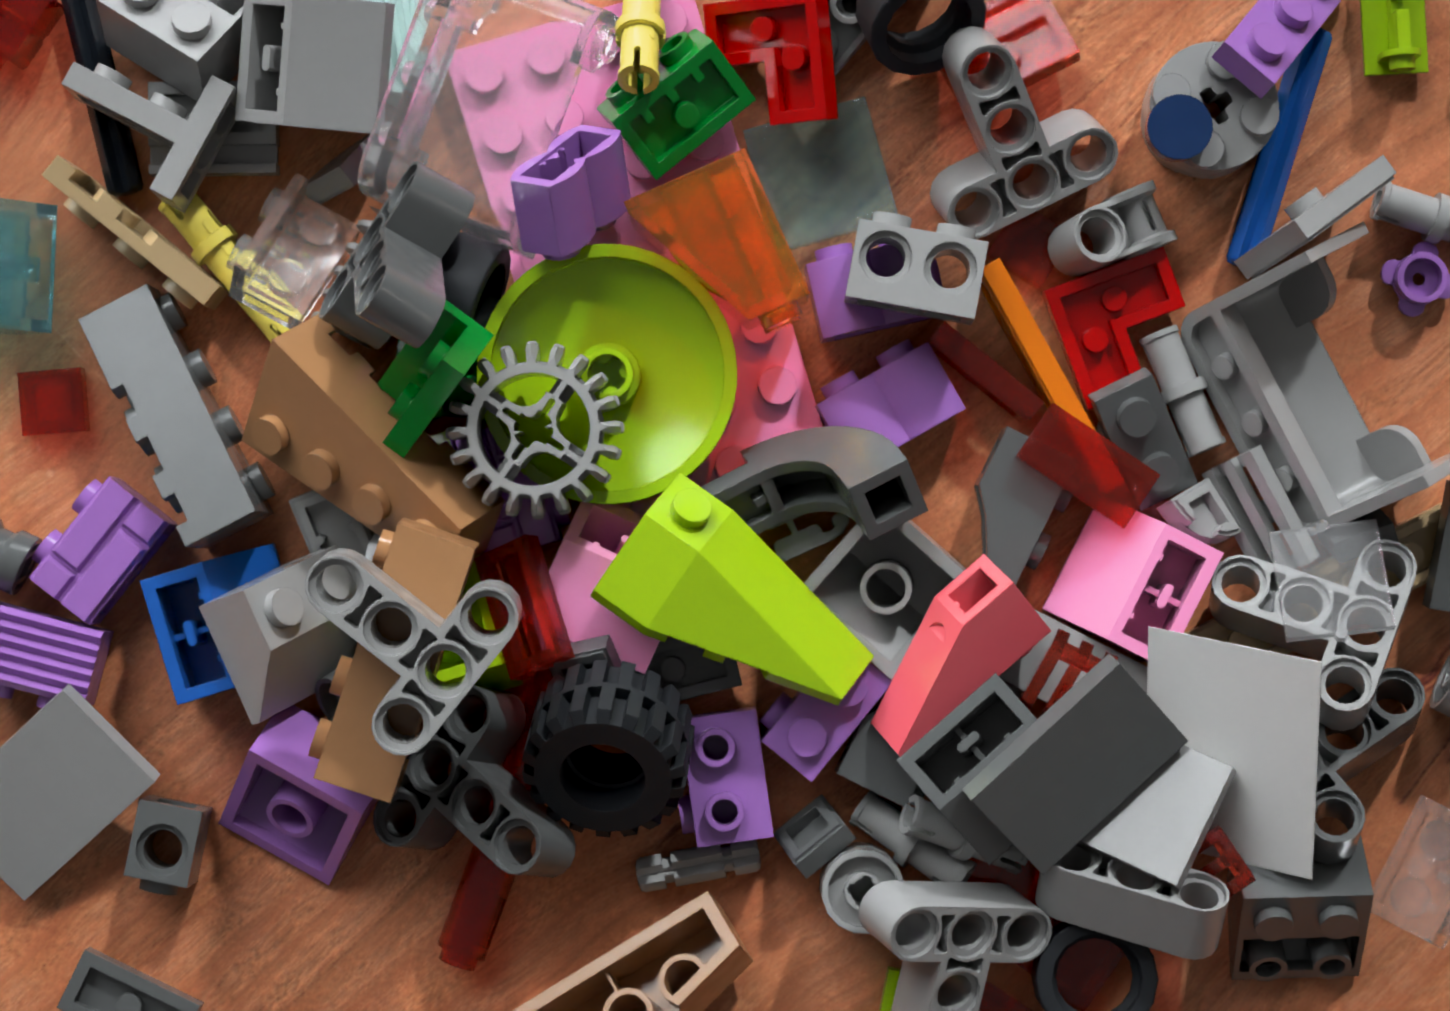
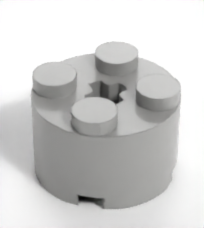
(1239, 128)

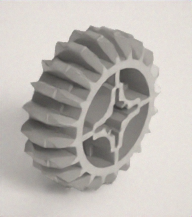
(488, 399)

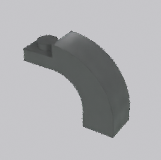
(820, 472)

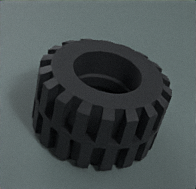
(603, 787)

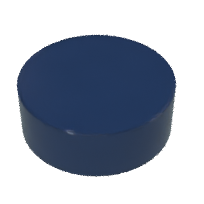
(1178, 128)

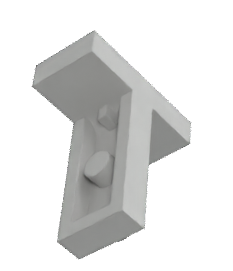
(192, 141)

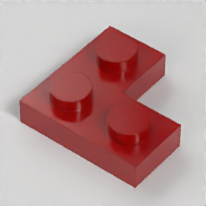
(792, 43)
(1097, 310)

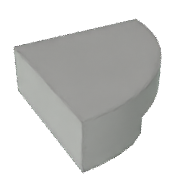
(337, 175)
(1200, 514)

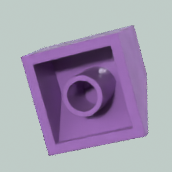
(286, 808)

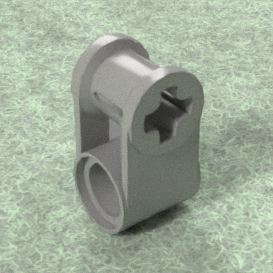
(1118, 231)

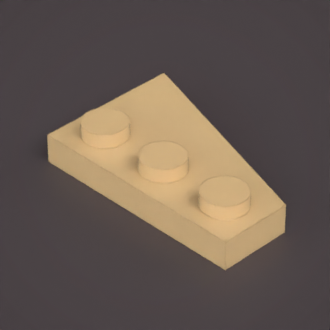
(136, 237)

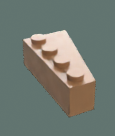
(327, 425)
(435, 570)
(666, 967)

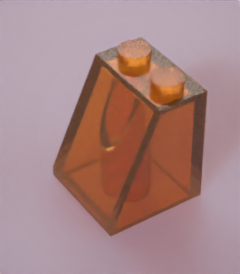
(727, 239)

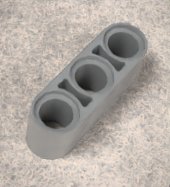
(1132, 906)

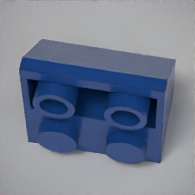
(181, 631)

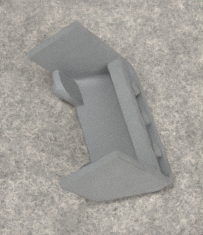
(1285, 393)

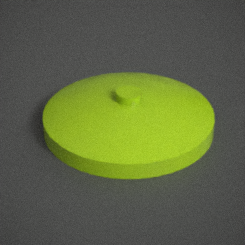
(654, 341)

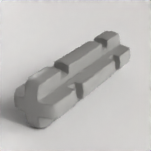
(697, 865)

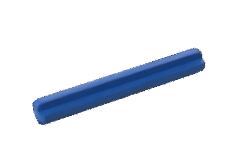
(1278, 155)

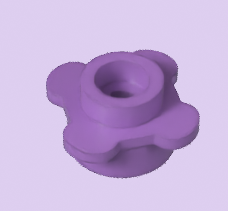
(1400, 275)

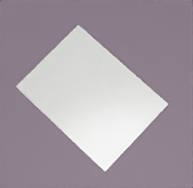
(1260, 718)

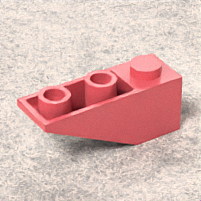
(966, 637)

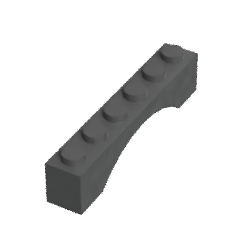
(1013, 513)

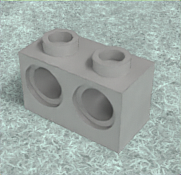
(913, 287)

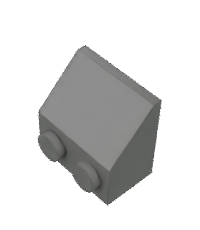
(884, 587)
(275, 637)

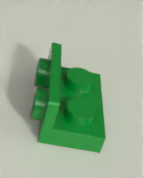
(691, 103)
(428, 375)

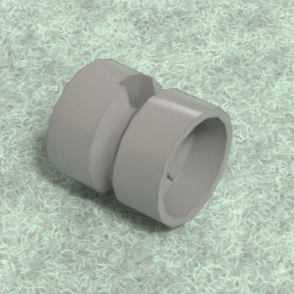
(849, 877)

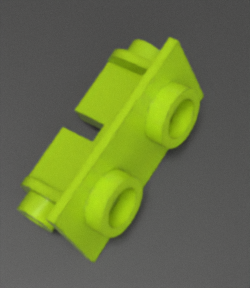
(1393, 37)

